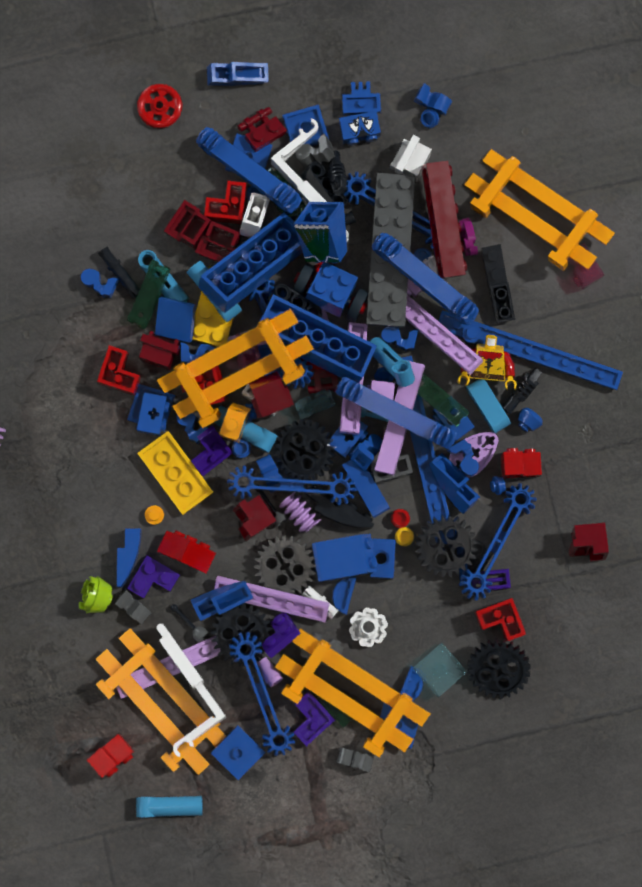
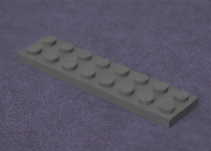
(392, 216)

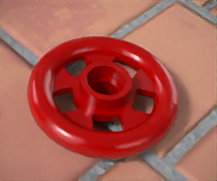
(175, 103)

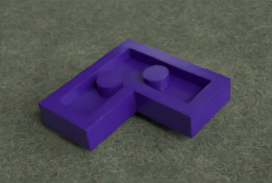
(215, 451)
(151, 572)
(284, 633)
(317, 719)

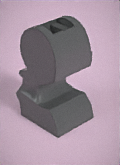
(307, 154)
(132, 607)
(355, 759)

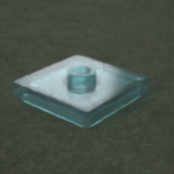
(439, 670)

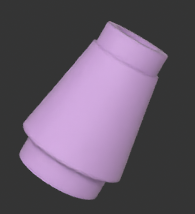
(270, 674)

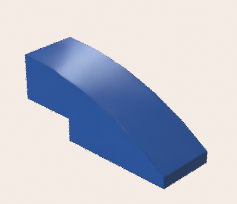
(237, 73)
(454, 483)
(366, 488)
(127, 556)
(221, 599)

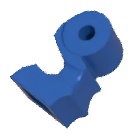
(435, 101)
(92, 278)
(392, 335)
(186, 357)
(189, 423)
(366, 451)
(468, 465)
(269, 470)

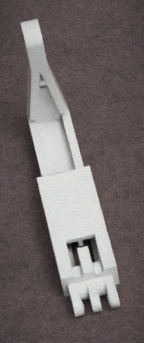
(303, 188)
(196, 682)

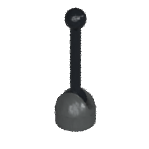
(279, 515)
(199, 632)

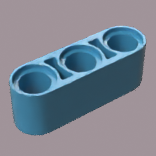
(488, 405)

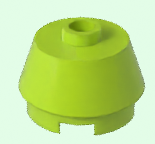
(95, 595)

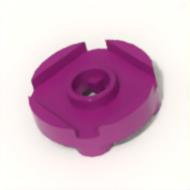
(468, 236)

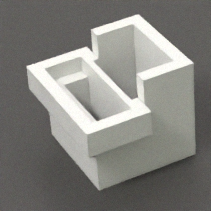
(411, 157)

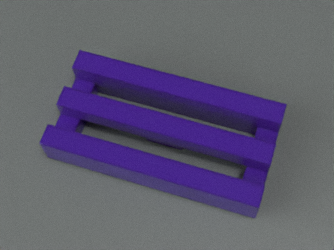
(507, 579)

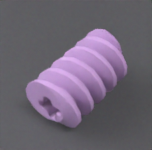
(299, 512)

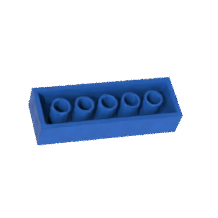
(251, 263)
(333, 346)

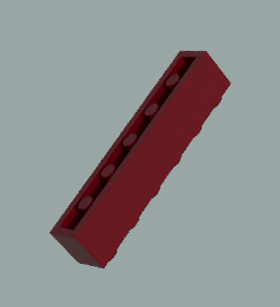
(443, 219)

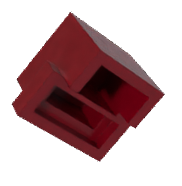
(188, 225)
(218, 242)
(158, 350)
(269, 395)
(254, 517)
(589, 540)

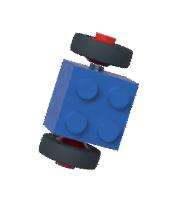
(331, 290)

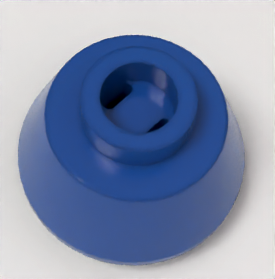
(529, 420)

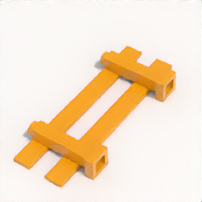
(566, 246)
(282, 357)
(121, 676)
(305, 677)

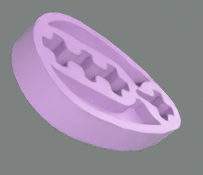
(485, 453)

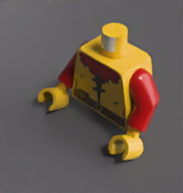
(495, 365)

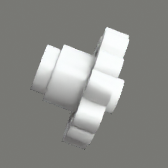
(368, 627)

